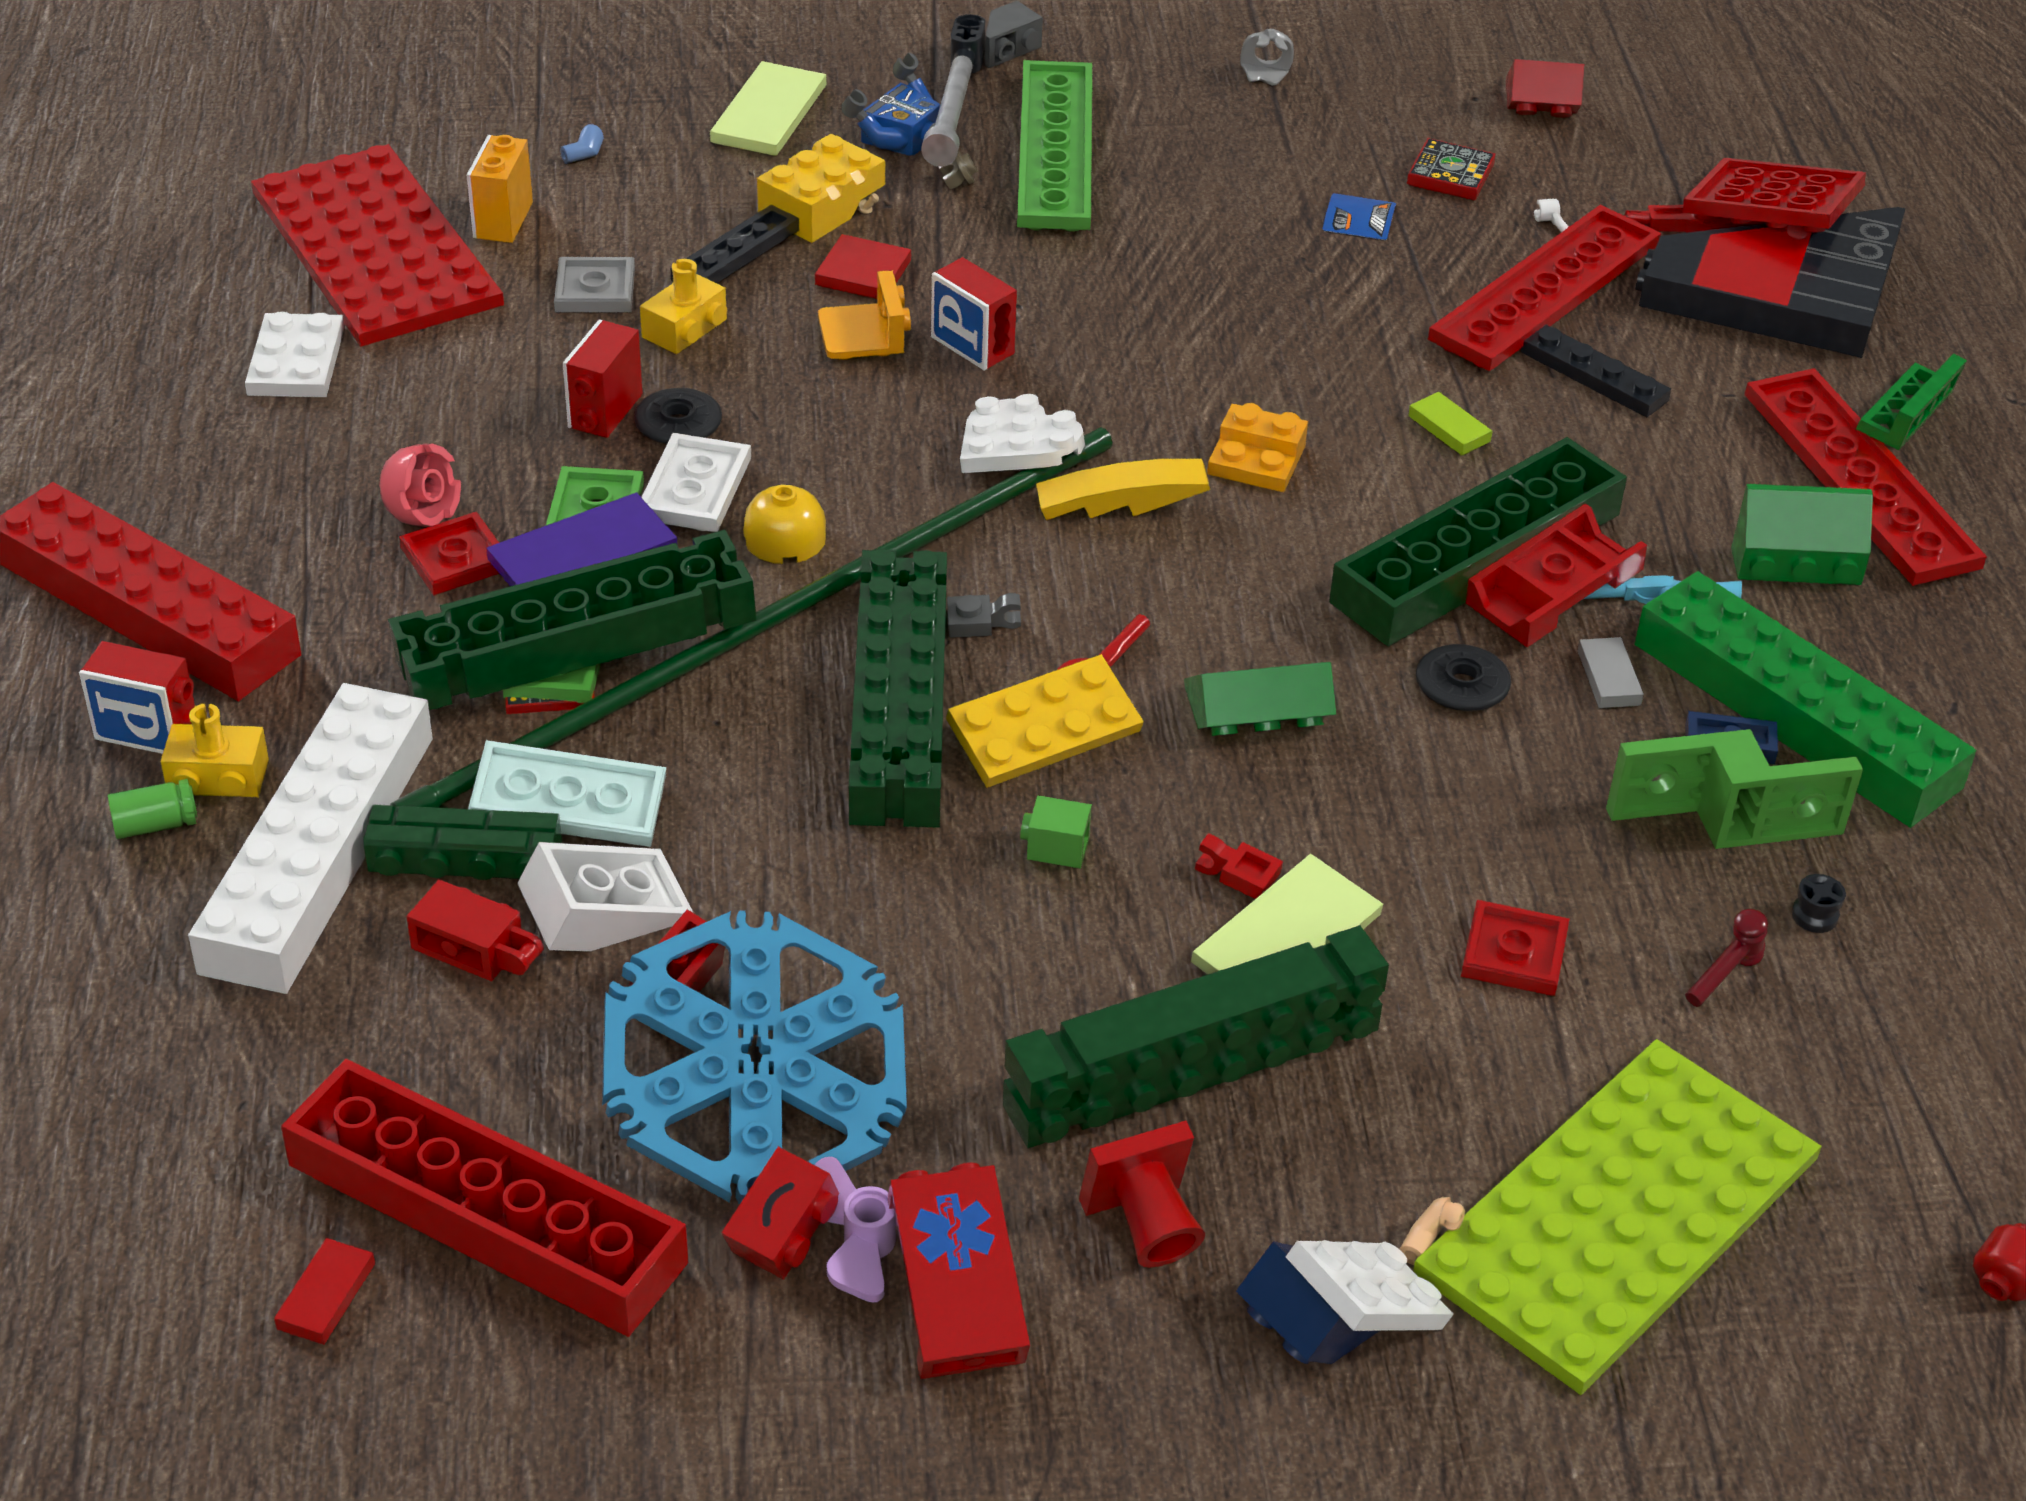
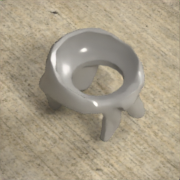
(1271, 70)

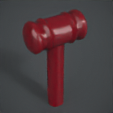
(1745, 949)

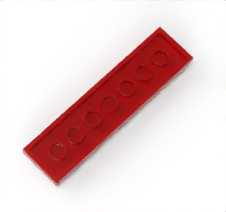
(1543, 287)
(1905, 517)

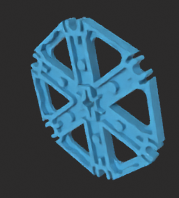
(714, 1068)

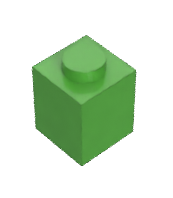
(1057, 831)

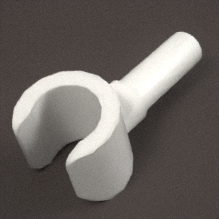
(1550, 211)

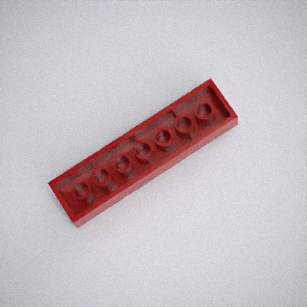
(147, 590)
(487, 1196)

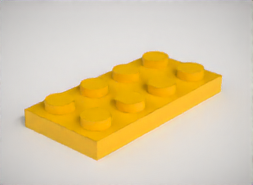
(1044, 720)

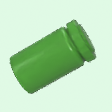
(152, 808)

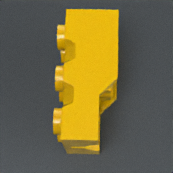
(822, 185)

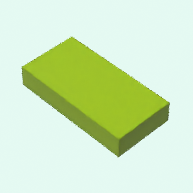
(1450, 423)

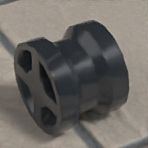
(1818, 903)

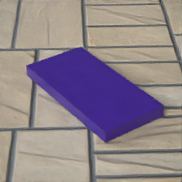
(581, 540)

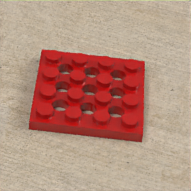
(1774, 194)

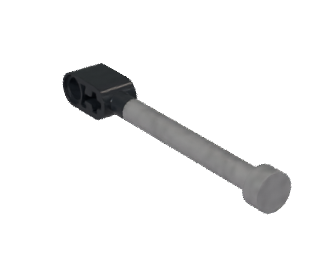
(967, 55)

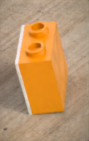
(500, 188)

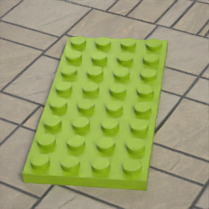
(1617, 1214)

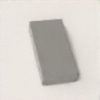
(1610, 672)

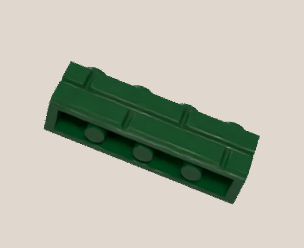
(455, 841)

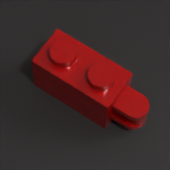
(471, 932)

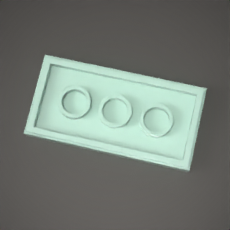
(590, 793)

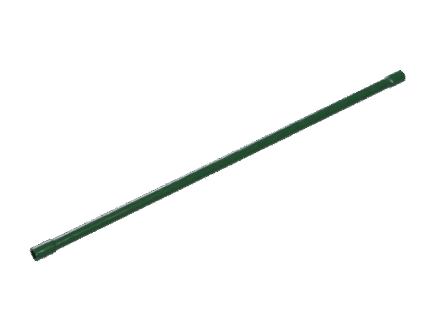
(768, 617)

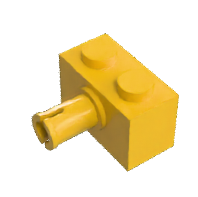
(683, 309)
(215, 756)

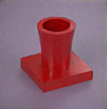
(1144, 1180)

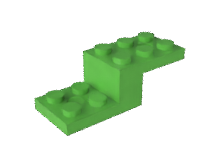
(1733, 788)

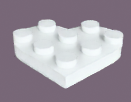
(1017, 435)

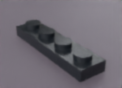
(744, 243)
(1596, 370)

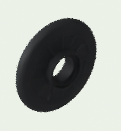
(654, 414)
(1489, 683)

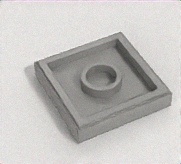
(594, 284)

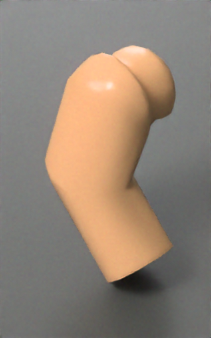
(1426, 1229)

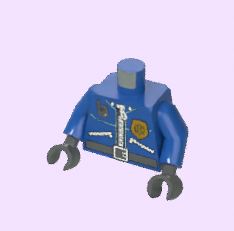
(898, 117)

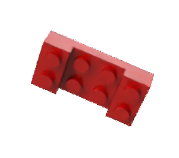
(1551, 574)

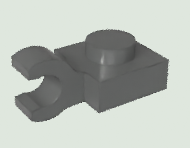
(976, 615)

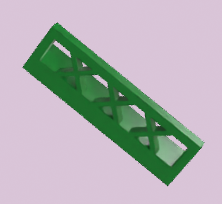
(1913, 410)

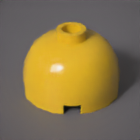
(784, 524)

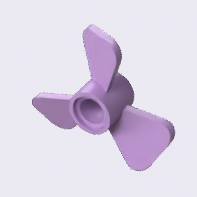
(867, 1235)

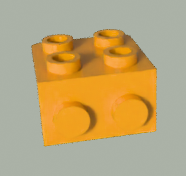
(867, 327)

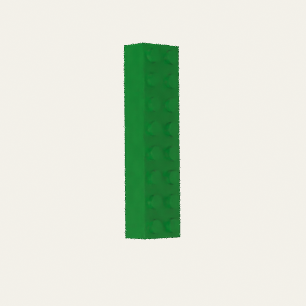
(1815, 699)

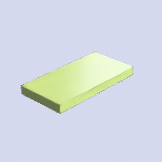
(768, 108)
(1295, 910)

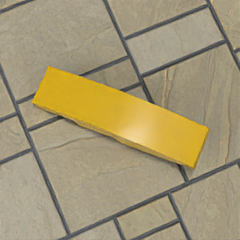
(1134, 484)

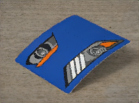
(1359, 216)

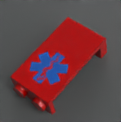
(959, 1270)

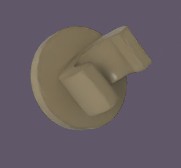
(958, 170)

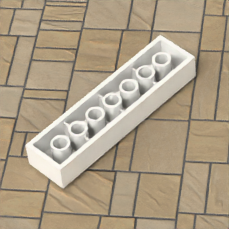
(310, 839)

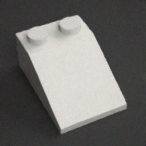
(599, 894)

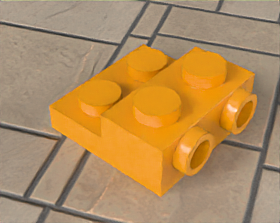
(1258, 447)

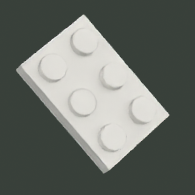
(295, 355)
(696, 481)
(1370, 1285)

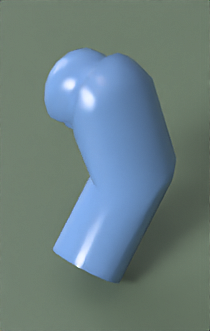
(586, 147)

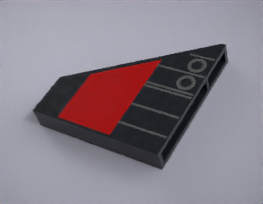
(1778, 280)

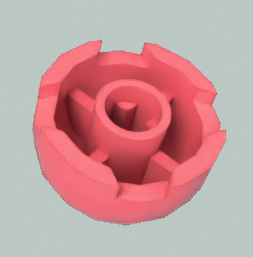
(420, 485)

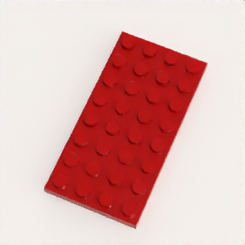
(376, 244)

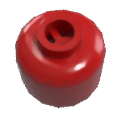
(2002, 1263)

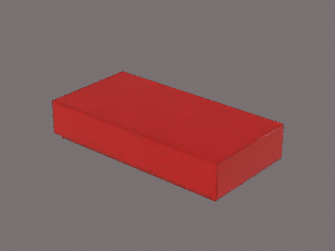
(324, 1291)

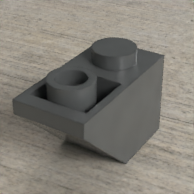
(1012, 33)

